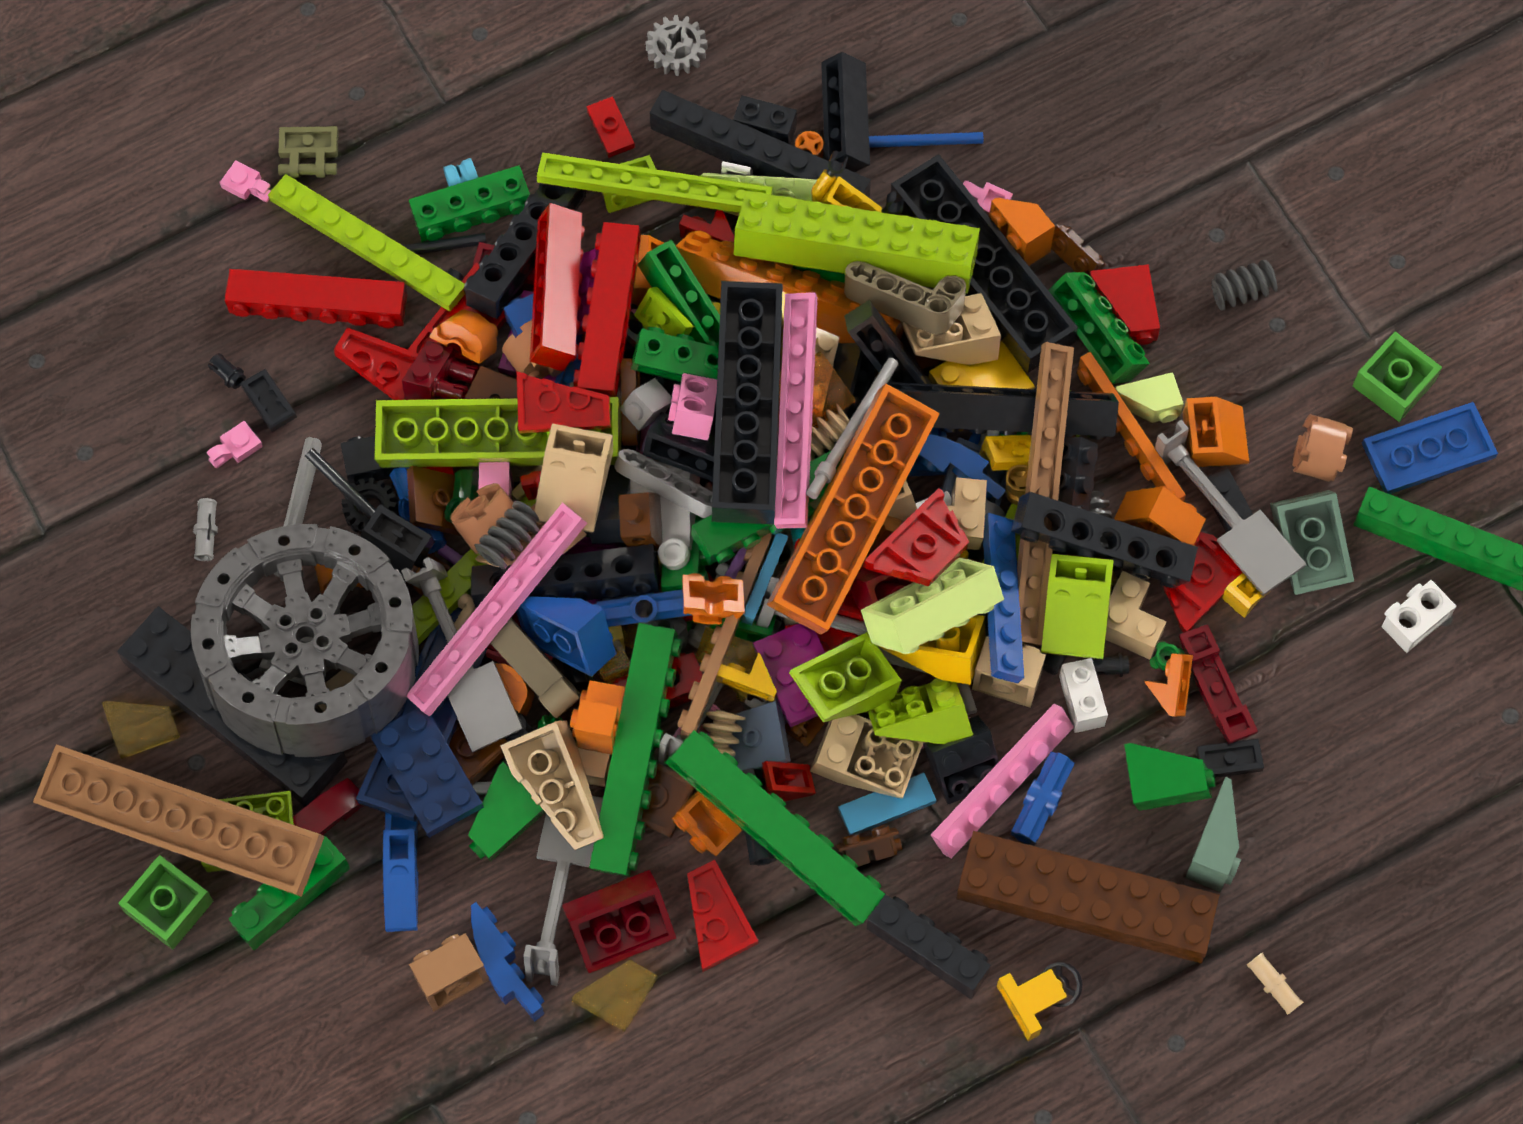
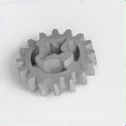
(684, 52)

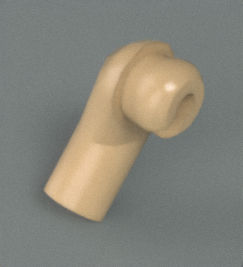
(466, 603)

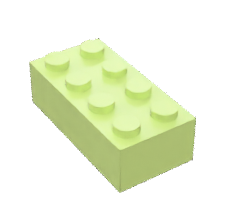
(925, 612)

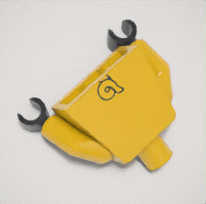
(839, 192)

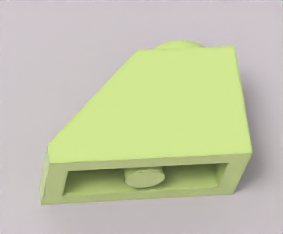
(1153, 398)

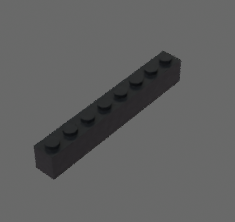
(739, 143)
(1010, 409)

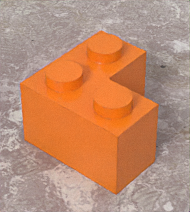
(1161, 513)
(597, 717)

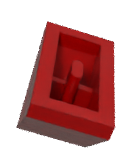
(787, 780)

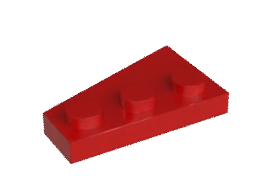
(376, 361)
(548, 403)
(718, 918)

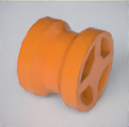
(811, 142)

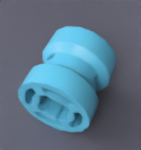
(465, 170)

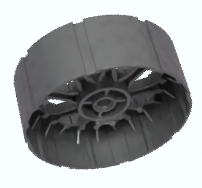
(292, 723)

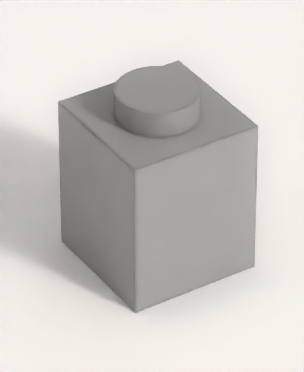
(646, 404)

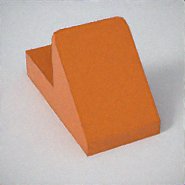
(1174, 693)

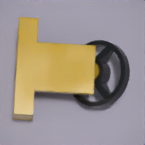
(1038, 995)

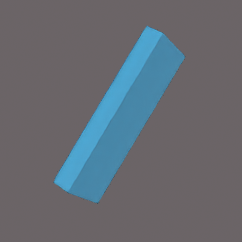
(763, 578)
(880, 808)

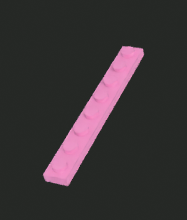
(796, 410)
(496, 609)

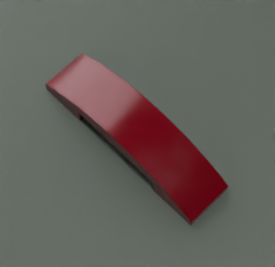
(1215, 685)
(329, 808)

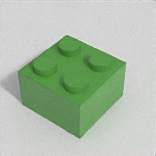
(1397, 376)
(166, 902)

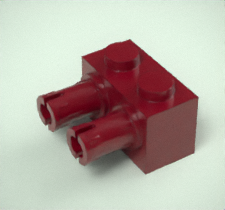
(433, 374)

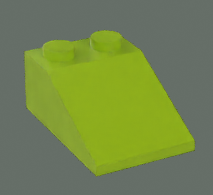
(847, 679)

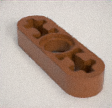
(629, 381)

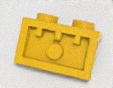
(1006, 451)

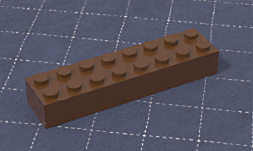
(1088, 897)

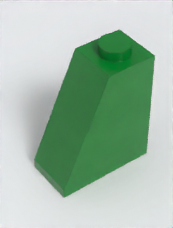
(1166, 777)
(505, 815)

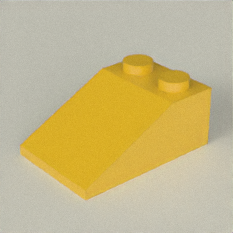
(998, 373)
(953, 655)

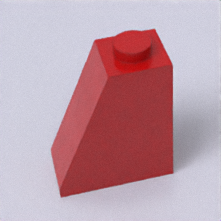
(1131, 299)

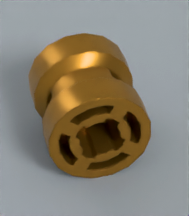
(1015, 482)

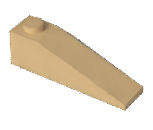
(555, 777)

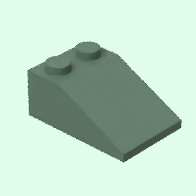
(1317, 534)
(1216, 853)

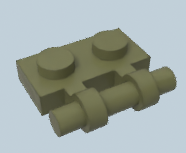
(308, 143)

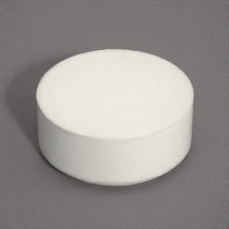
(674, 553)

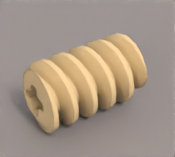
(828, 432)
(722, 729)

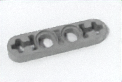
(664, 482)

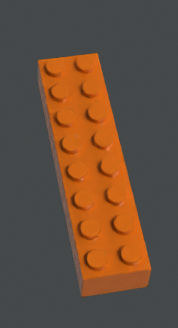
(715, 262)
(853, 509)

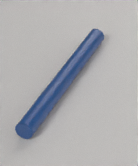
(926, 139)

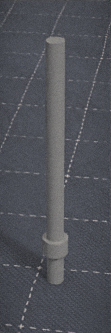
(827, 468)

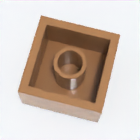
(448, 971)

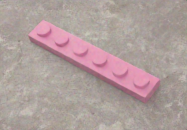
(1002, 781)

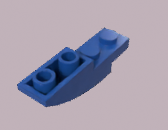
(940, 452)
(400, 874)
(496, 953)

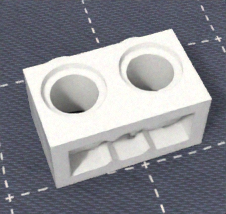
(1422, 619)
(1083, 695)

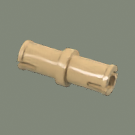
(1274, 983)

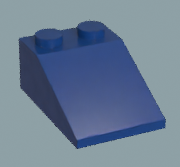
(568, 631)

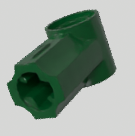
(465, 486)

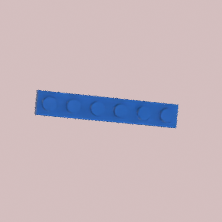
(1004, 619)

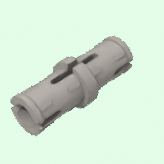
(205, 529)

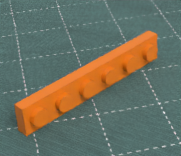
(1135, 439)

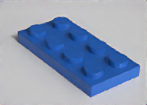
(1429, 448)

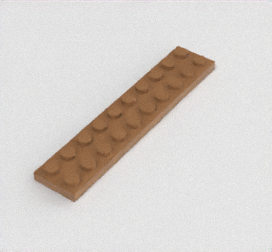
(179, 820)

